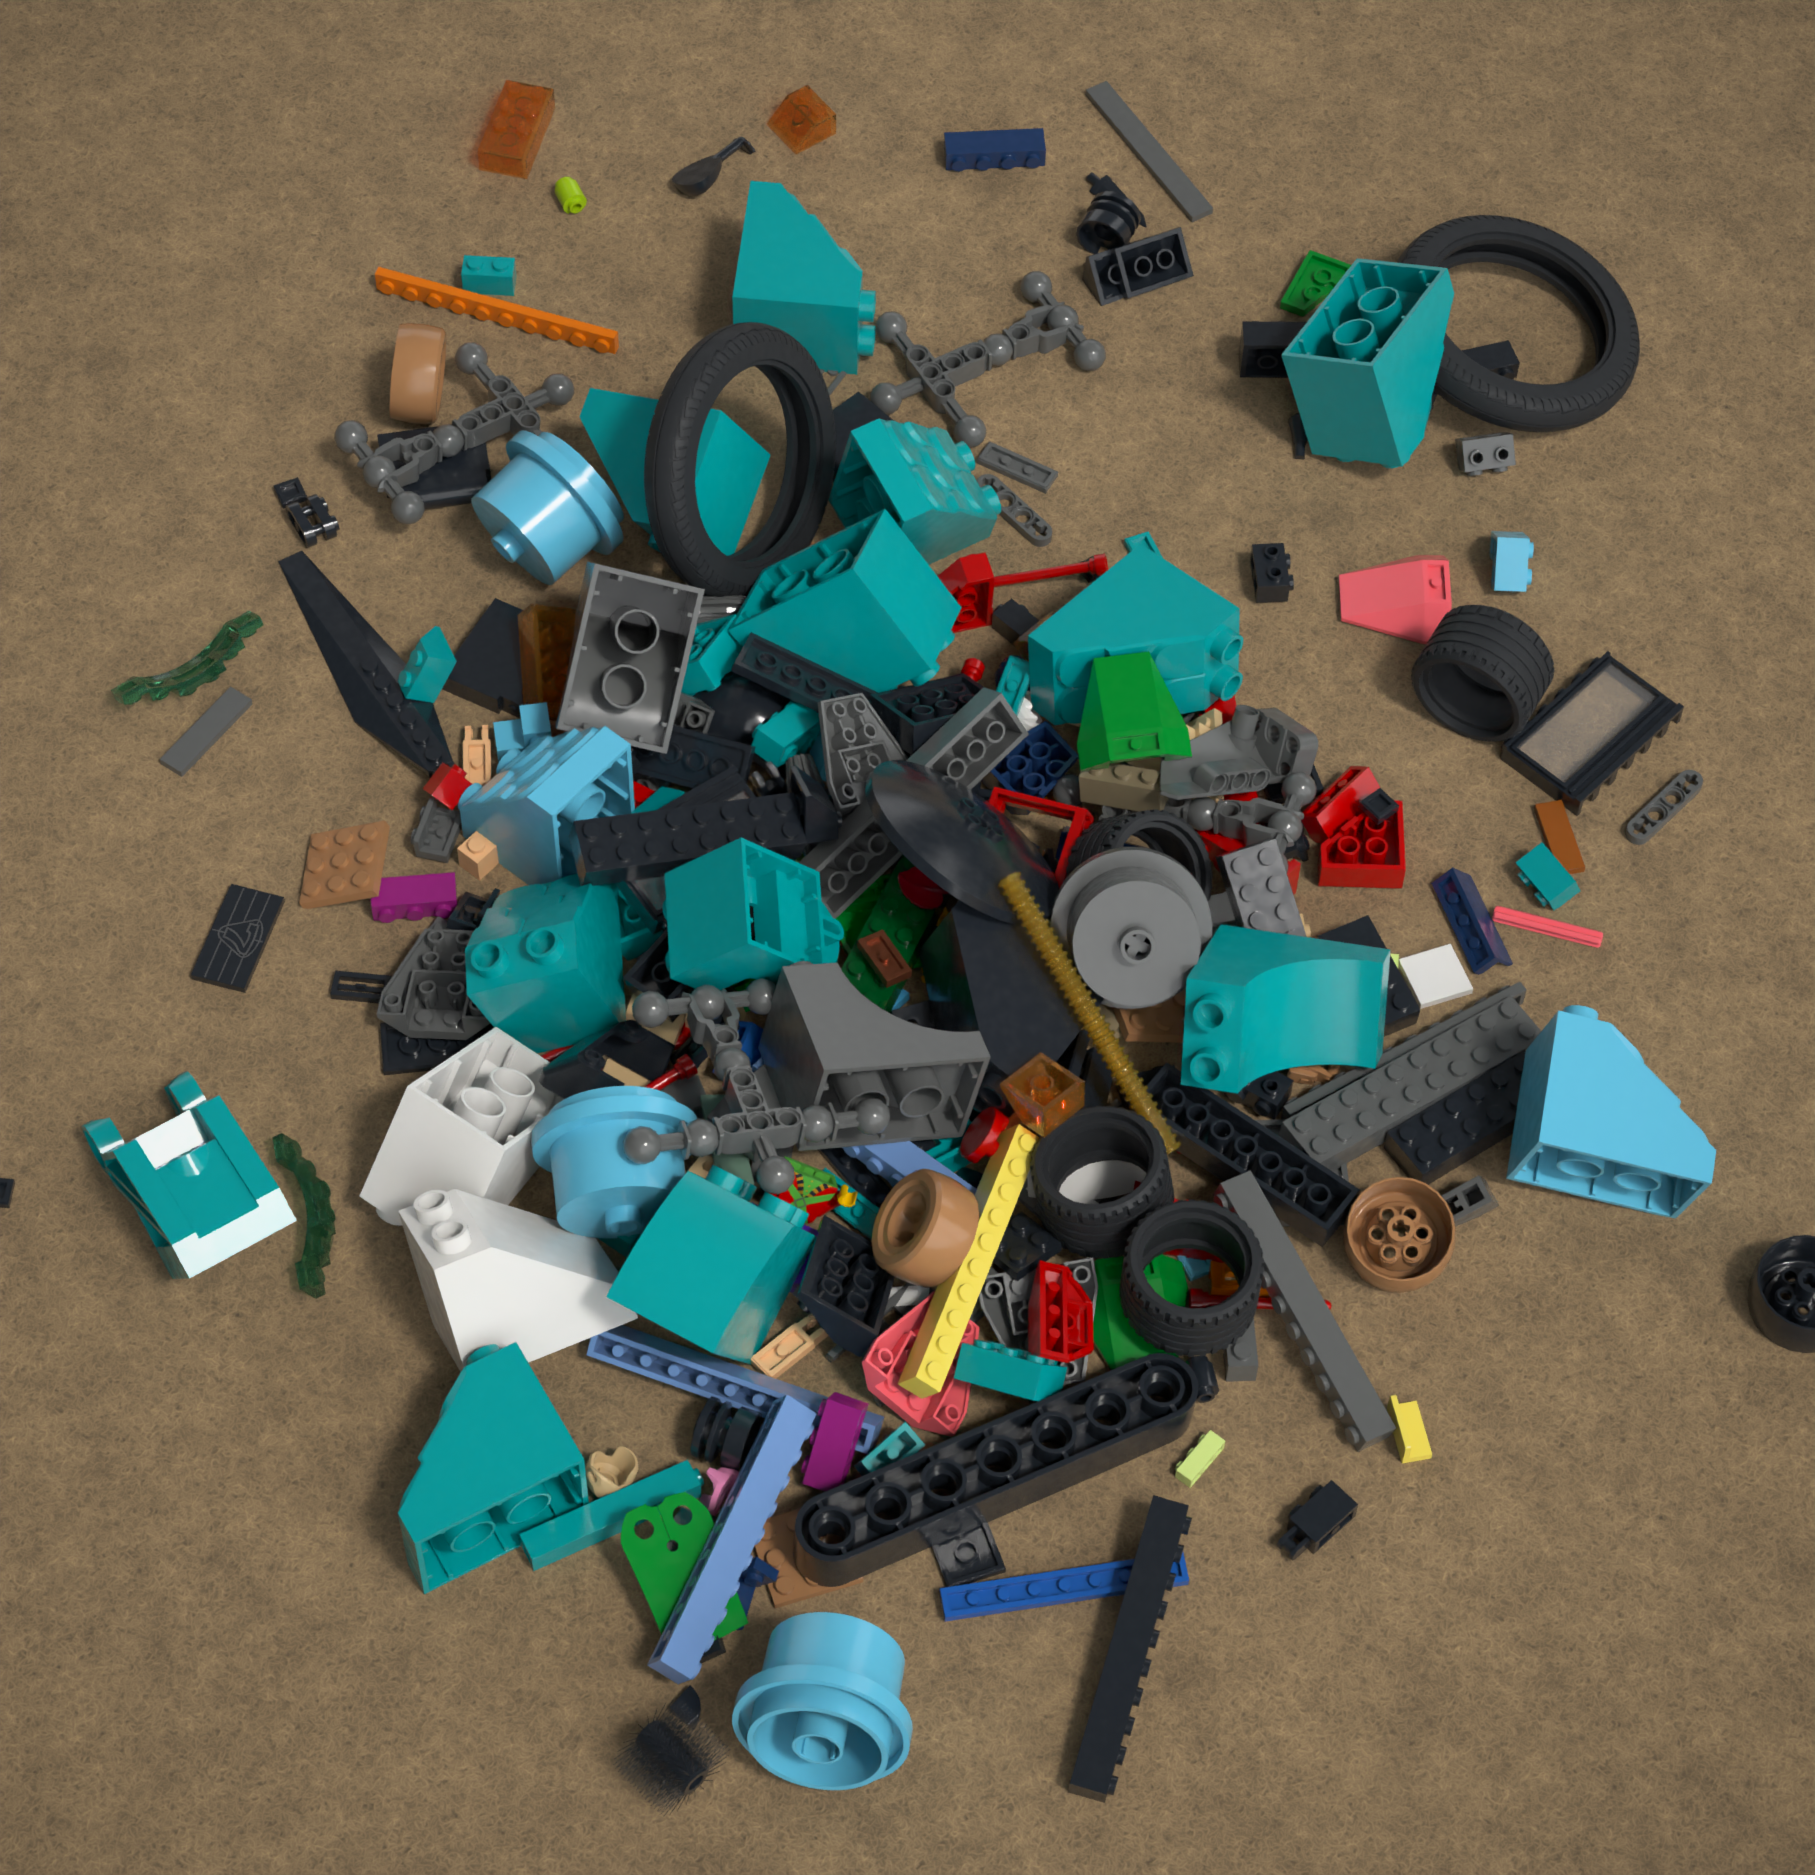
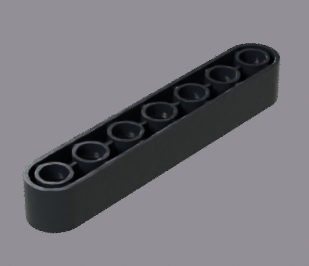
(985, 1494)

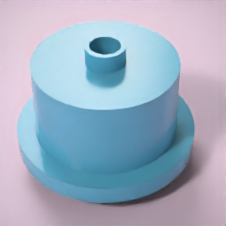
(548, 507)
(593, 1179)
(826, 1703)

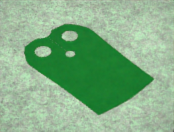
(666, 1572)

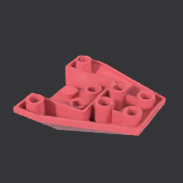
(1398, 597)
(885, 1363)

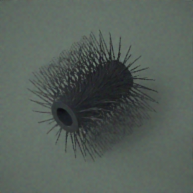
(669, 1753)

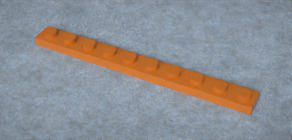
(497, 310)

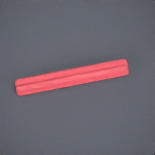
(1547, 926)

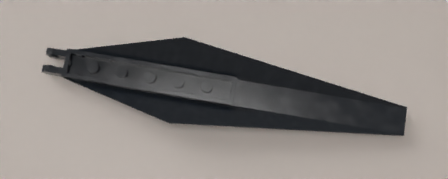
(366, 669)

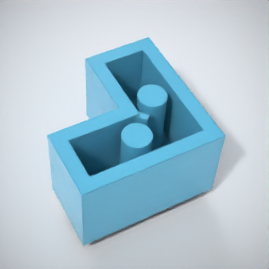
(1510, 561)
(522, 732)

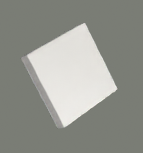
(1435, 976)

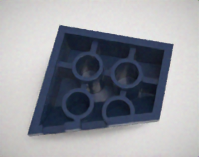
(1033, 765)

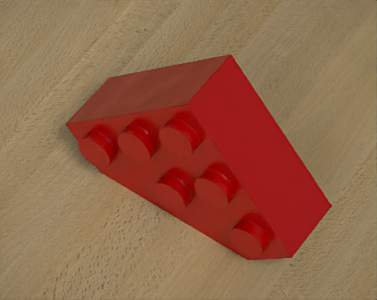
(972, 586)
(1365, 854)

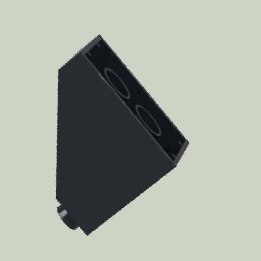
(994, 982)

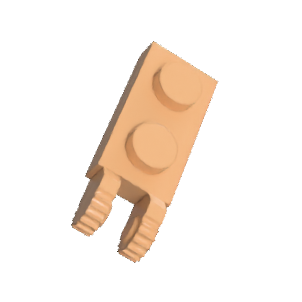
(477, 756)
(788, 1348)

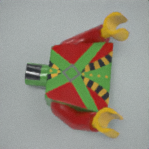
(815, 1191)

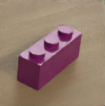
(415, 897)
(834, 1442)

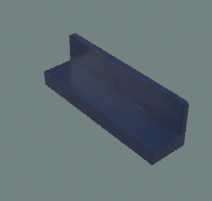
(1470, 921)

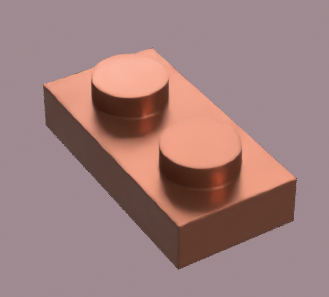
(884, 958)

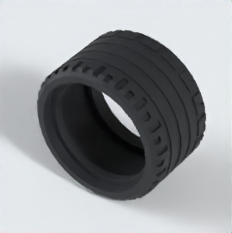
(1482, 673)
(1157, 829)
(1093, 1137)
(1203, 1228)

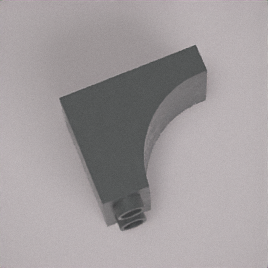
(629, 655)
(841, 1048)

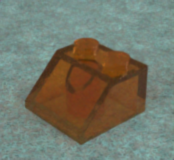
(803, 120)
(1044, 1094)

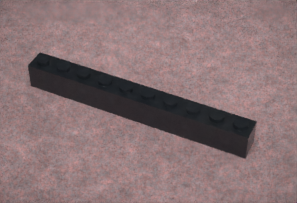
(1128, 1650)

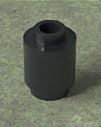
(1206, 1378)

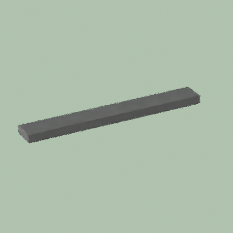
(1149, 151)

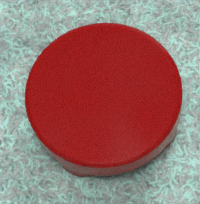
(982, 1135)

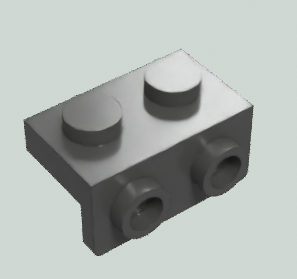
(436, 832)

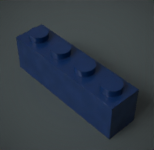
(994, 149)

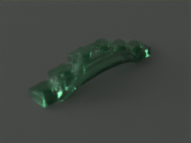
(197, 671)
(319, 1216)

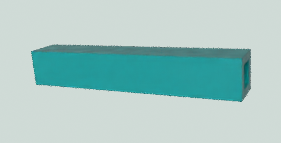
(605, 1515)

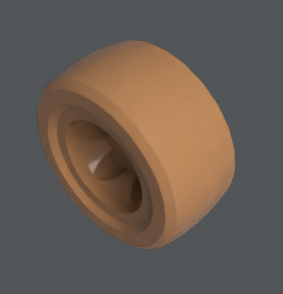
(418, 373)
(925, 1228)
(1401, 1272)

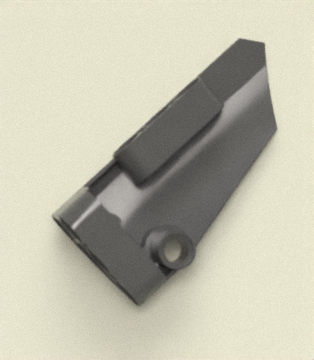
(1241, 756)

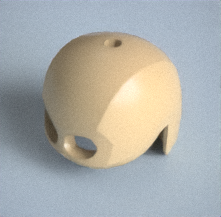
(610, 1473)

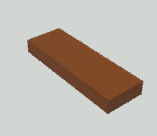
(1559, 835)

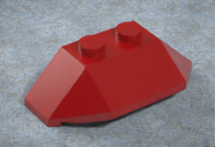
(1059, 1315)

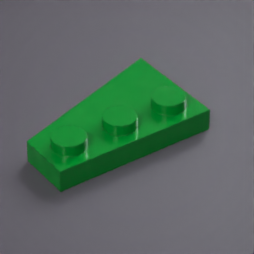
(1312, 283)

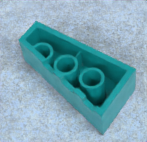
(787, 733)

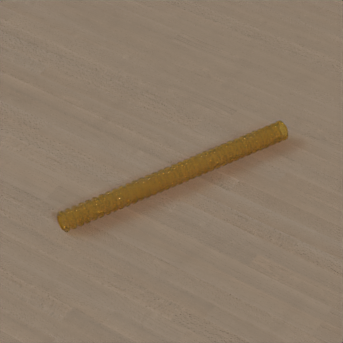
(1085, 1006)

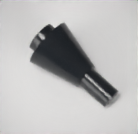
(1298, 435)

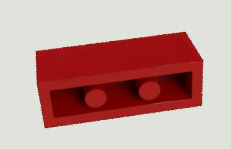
(1339, 803)

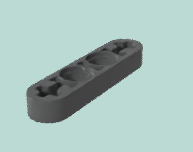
(1019, 508)
(1662, 806)

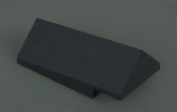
(1137, 267)

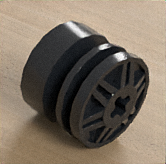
(1108, 222)
(719, 1432)

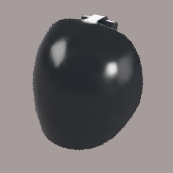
(740, 707)

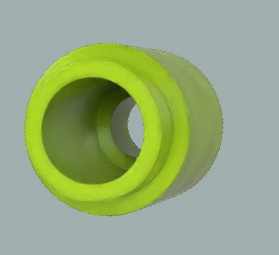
(570, 195)

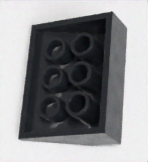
(920, 711)
(845, 1286)

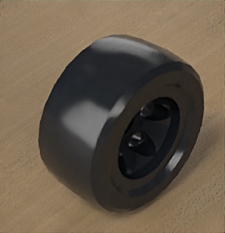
(1779, 1317)

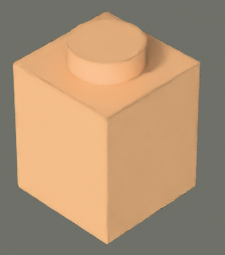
(477, 855)

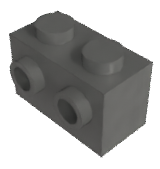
(1485, 452)

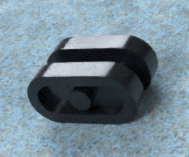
(318, 509)

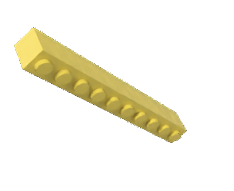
(957, 1296)

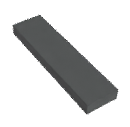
(206, 731)

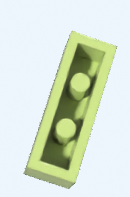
(1199, 1458)

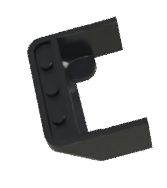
(583, 1064)

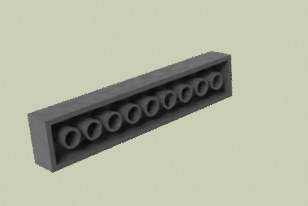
(962, 750)
(1364, 1111)

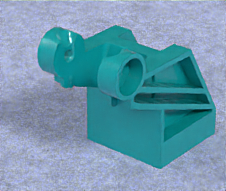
(193, 1181)

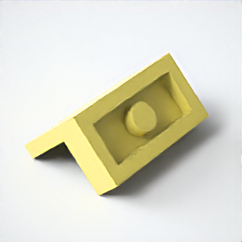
(1409, 1431)

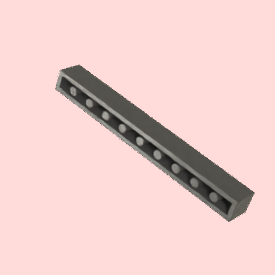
(1309, 1318)

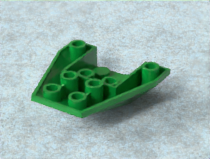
(1129, 714)
(1111, 1329)

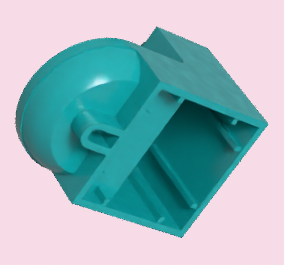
(712, 919)

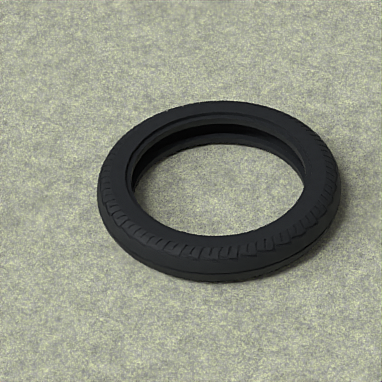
(1580, 279)
(675, 443)

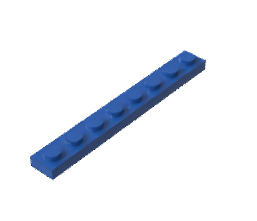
(1043, 1589)

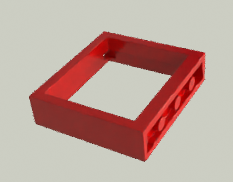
(1080, 818)

